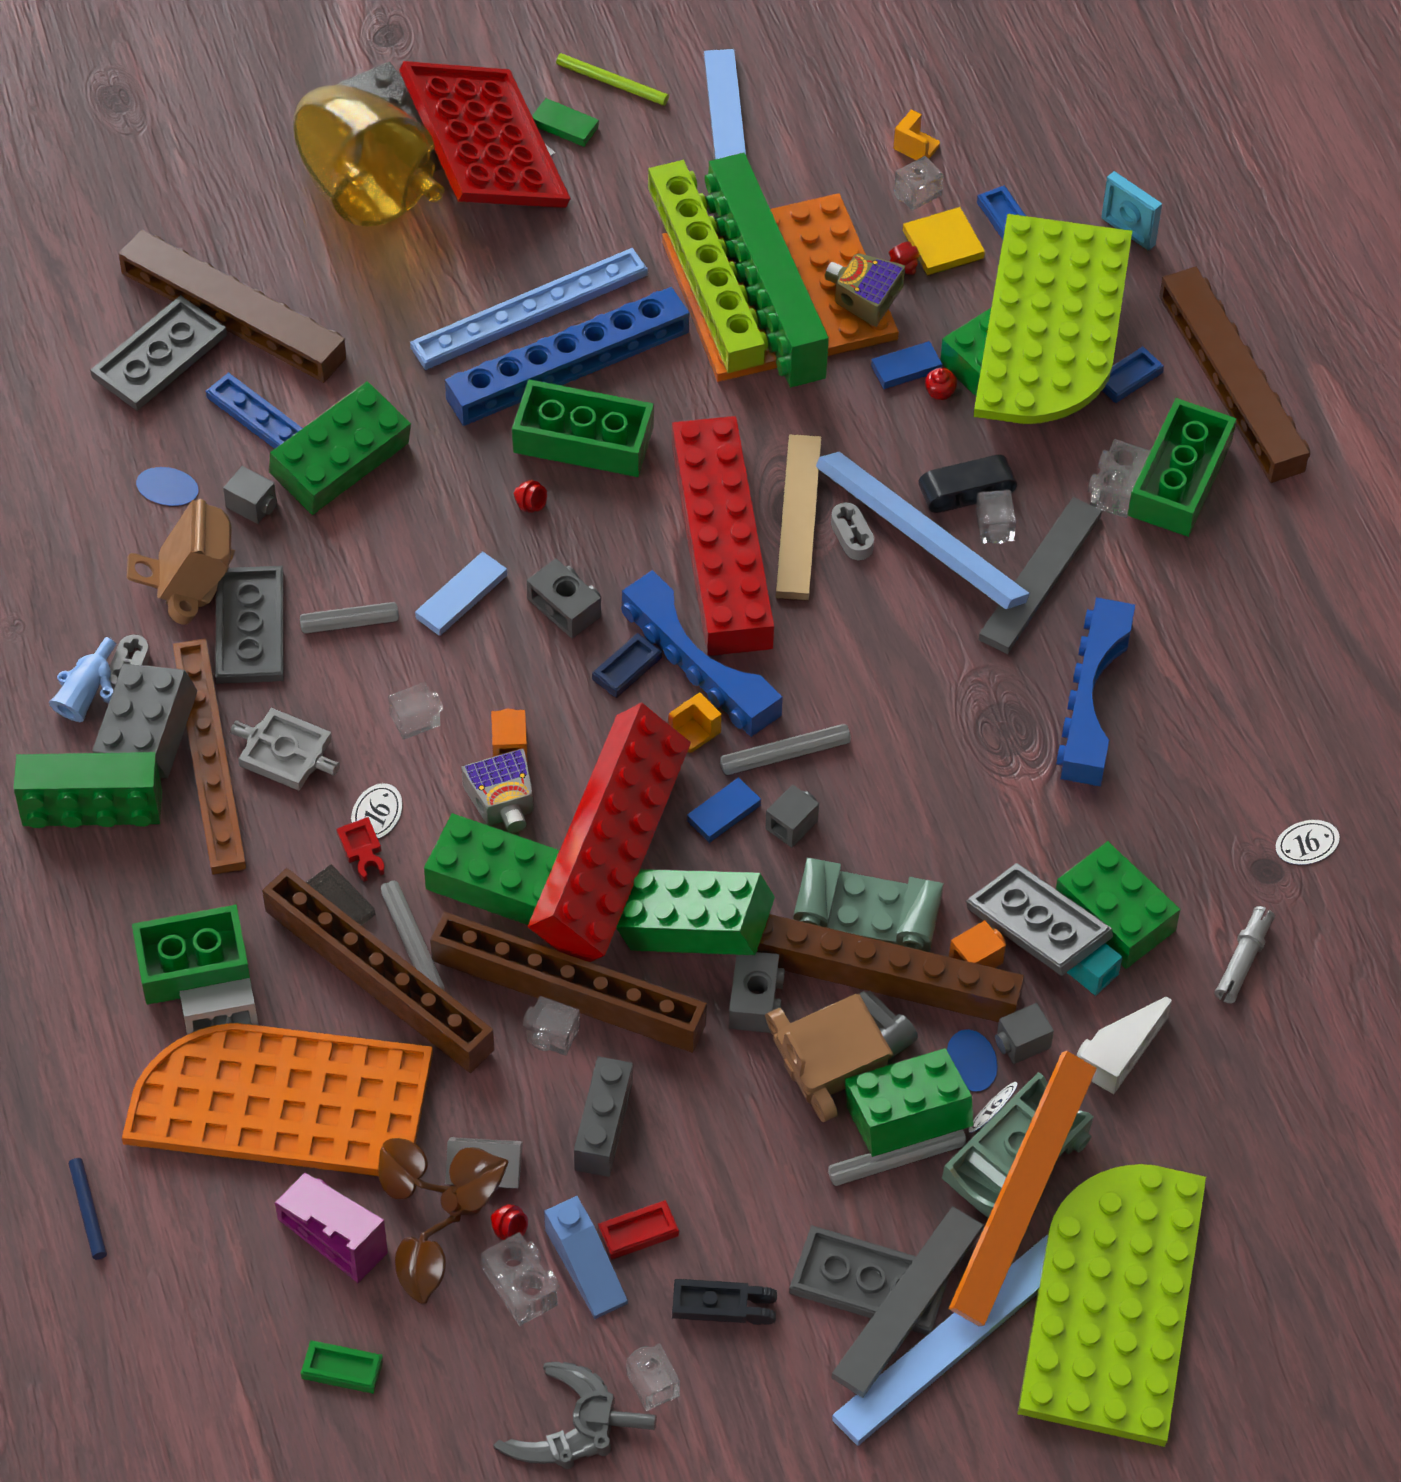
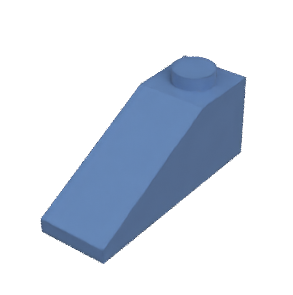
(584, 1256)

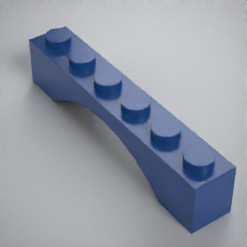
(743, 696)
(1087, 744)

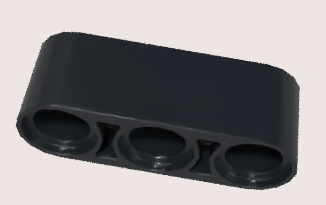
(960, 483)

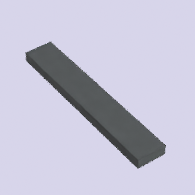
(1042, 573)
(907, 1302)

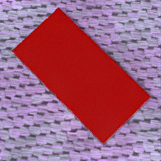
(638, 1229)

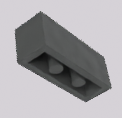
(603, 1116)

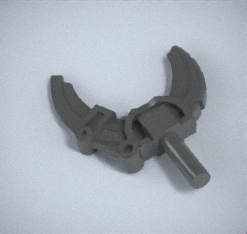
(591, 1420)

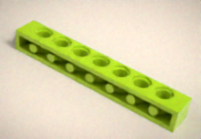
(707, 266)

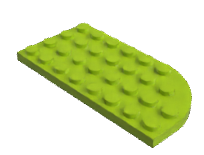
(1052, 319)
(1114, 1303)

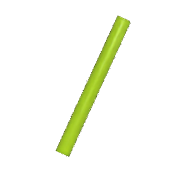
(612, 79)

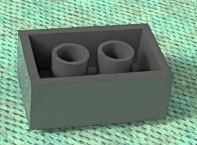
(147, 713)

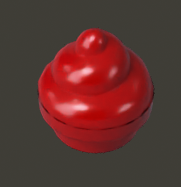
(905, 255)
(940, 383)
(530, 496)
(509, 1221)

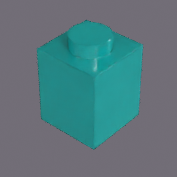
(1097, 969)

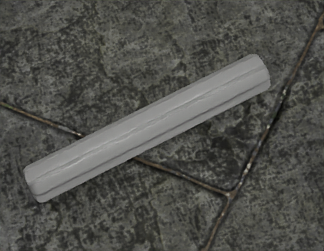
(785, 749)
(409, 931)
(867, 1165)

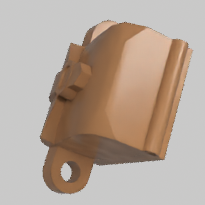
(189, 561)
(829, 1048)

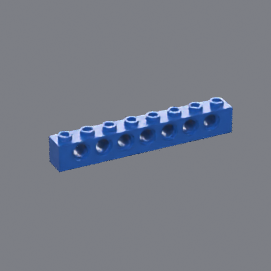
(568, 354)

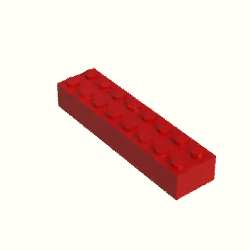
(722, 536)
(610, 834)

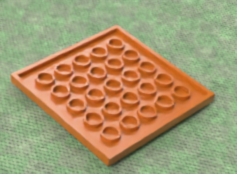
(816, 235)

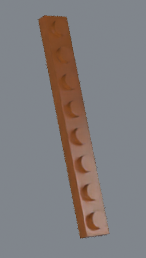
(210, 762)

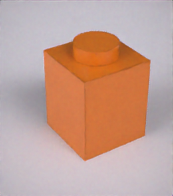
(508, 731)
(979, 946)

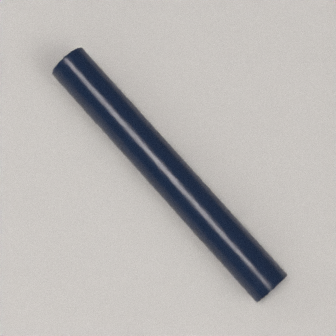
(87, 1208)

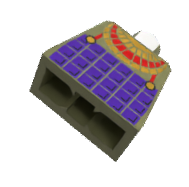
(866, 286)

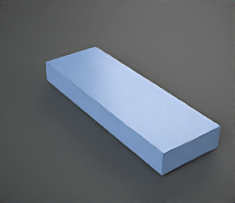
(461, 593)

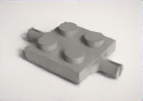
(285, 748)

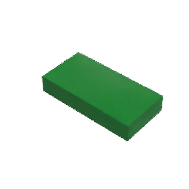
(565, 122)
(342, 1366)

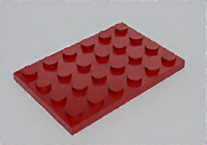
(484, 135)

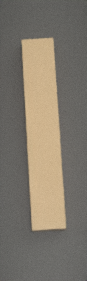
(798, 517)

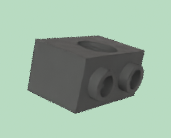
(572, 613)
(750, 974)

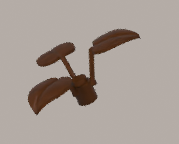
(476, 1177)

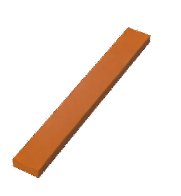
(1022, 1189)

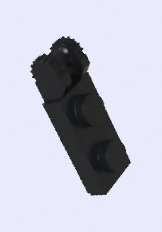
(722, 1301)

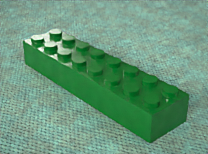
(767, 270)

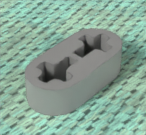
(847, 533)
(121, 655)

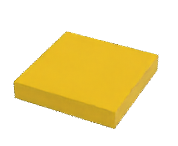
(944, 240)

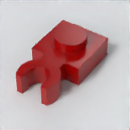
(361, 844)

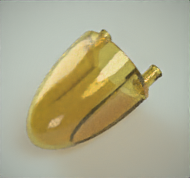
(364, 154)

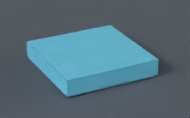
(1131, 209)

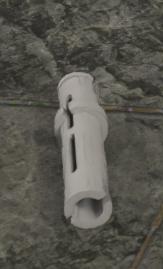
(1250, 942)

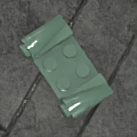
(869, 905)
(985, 1160)

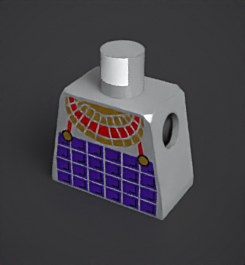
(500, 789)

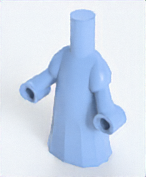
(83, 682)

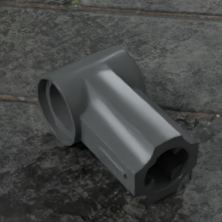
(895, 1029)

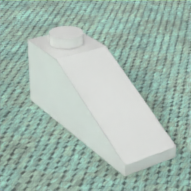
(1122, 1043)

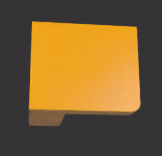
(911, 141)
(696, 721)

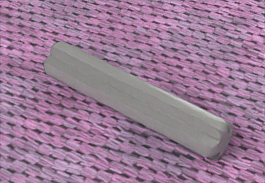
(349, 617)

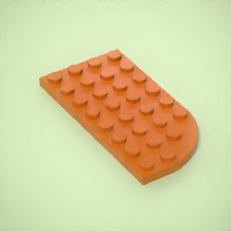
(280, 1097)

